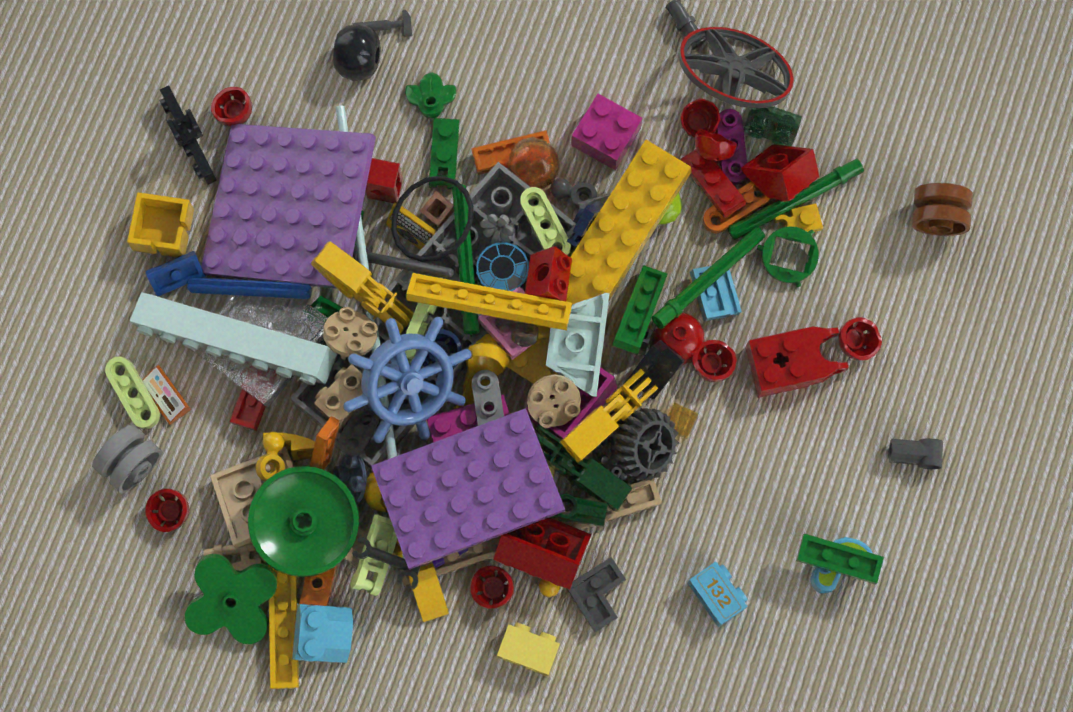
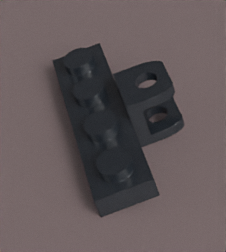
(186, 132)

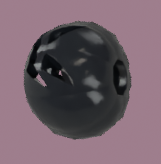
(356, 52)

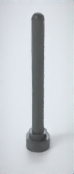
(405, 264)

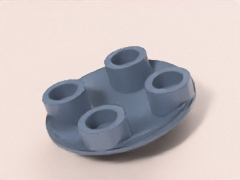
(353, 475)

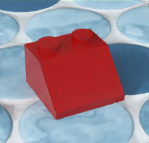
(782, 171)

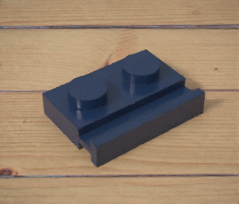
(583, 221)

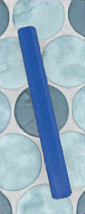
(249, 288)

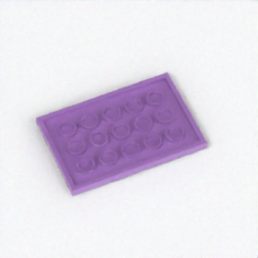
(467, 488)

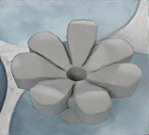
(497, 228)

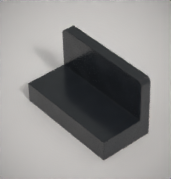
(659, 365)

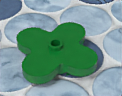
(221, 581)

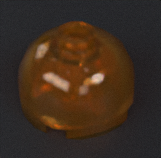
(534, 162)

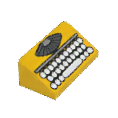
(411, 227)

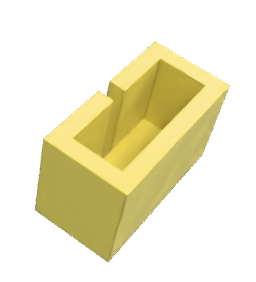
(528, 649)

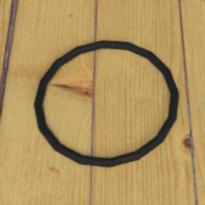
(460, 240)

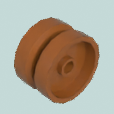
(942, 209)

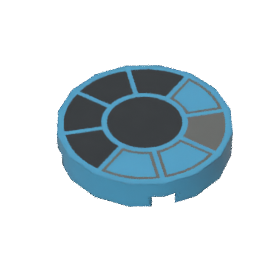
(502, 267)

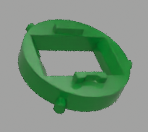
(783, 274)

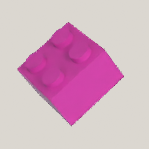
(606, 131)

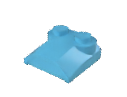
(322, 633)

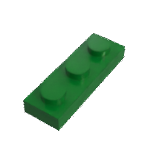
(840, 559)

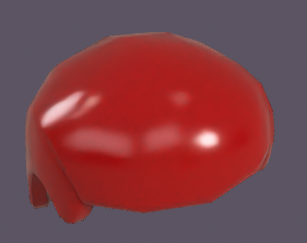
(700, 115)

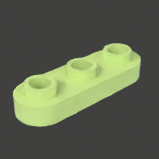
(544, 213)
(123, 387)

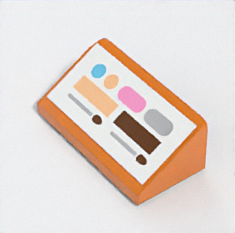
(165, 395)

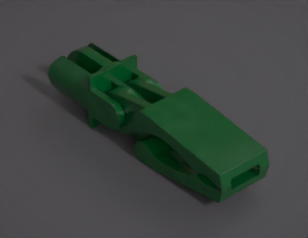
(591, 475)

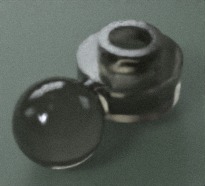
(521, 333)

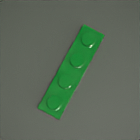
(640, 309)

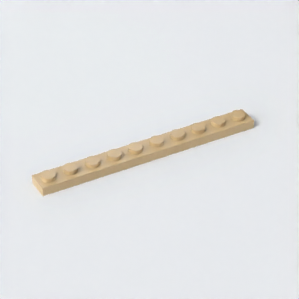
(642, 497)

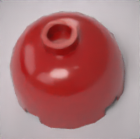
(682, 335)

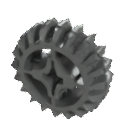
(646, 444)

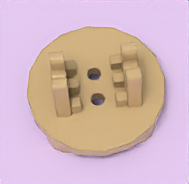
(355, 325)
(542, 406)

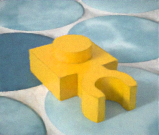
(803, 217)

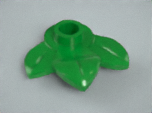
(430, 92)

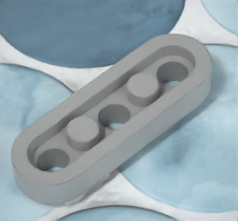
(487, 396)

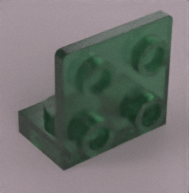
(773, 125)

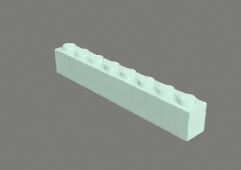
(233, 338)

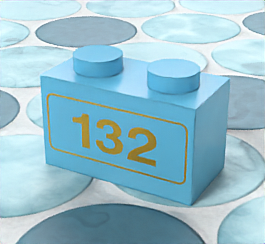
(718, 593)

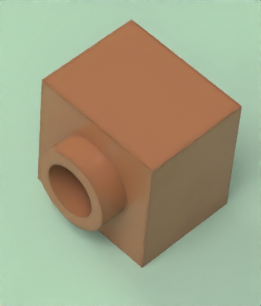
(438, 209)

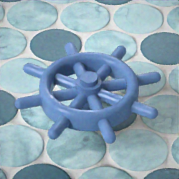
(407, 379)

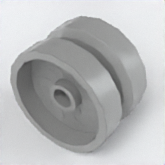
(126, 458)

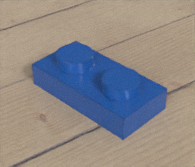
(174, 273)

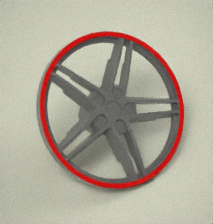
(735, 69)

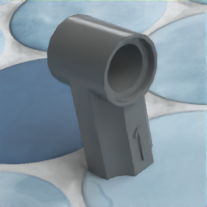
(925, 453)

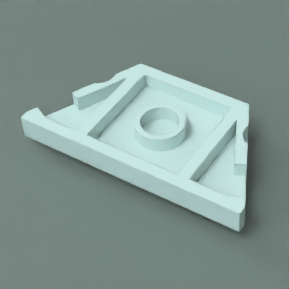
(579, 349)

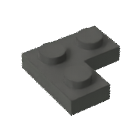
(589, 593)

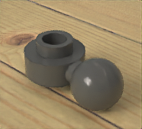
(561, 188)

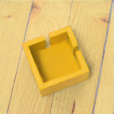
(160, 225)

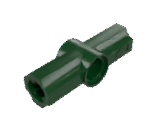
(584, 511)

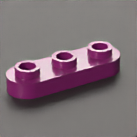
(735, 133)

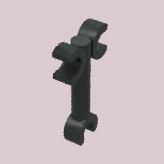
(390, 559)

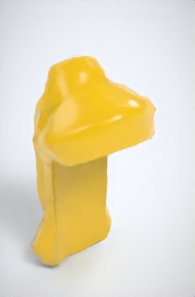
(485, 356)

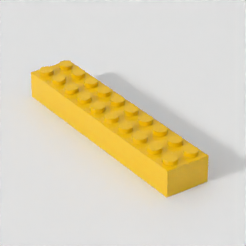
(615, 238)

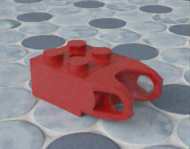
(801, 360)

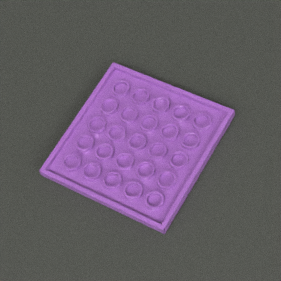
(284, 200)

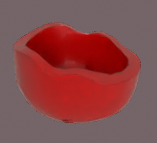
(234, 110)
(714, 146)
(853, 339)
(711, 362)
(168, 510)
(492, 587)

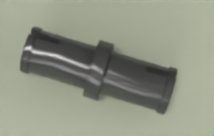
(684, 21)

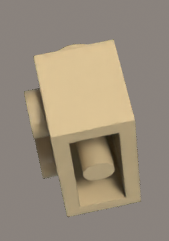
(346, 387)

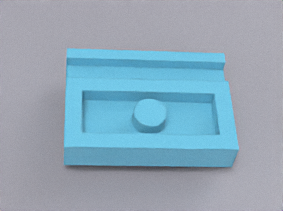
(718, 299)

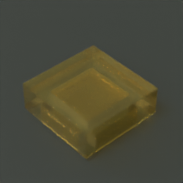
(683, 418)

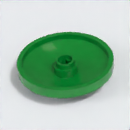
(303, 521)

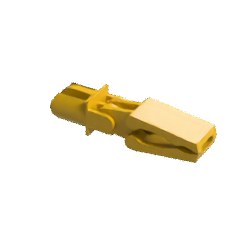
(356, 282)
(600, 424)

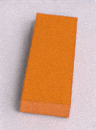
(325, 444)

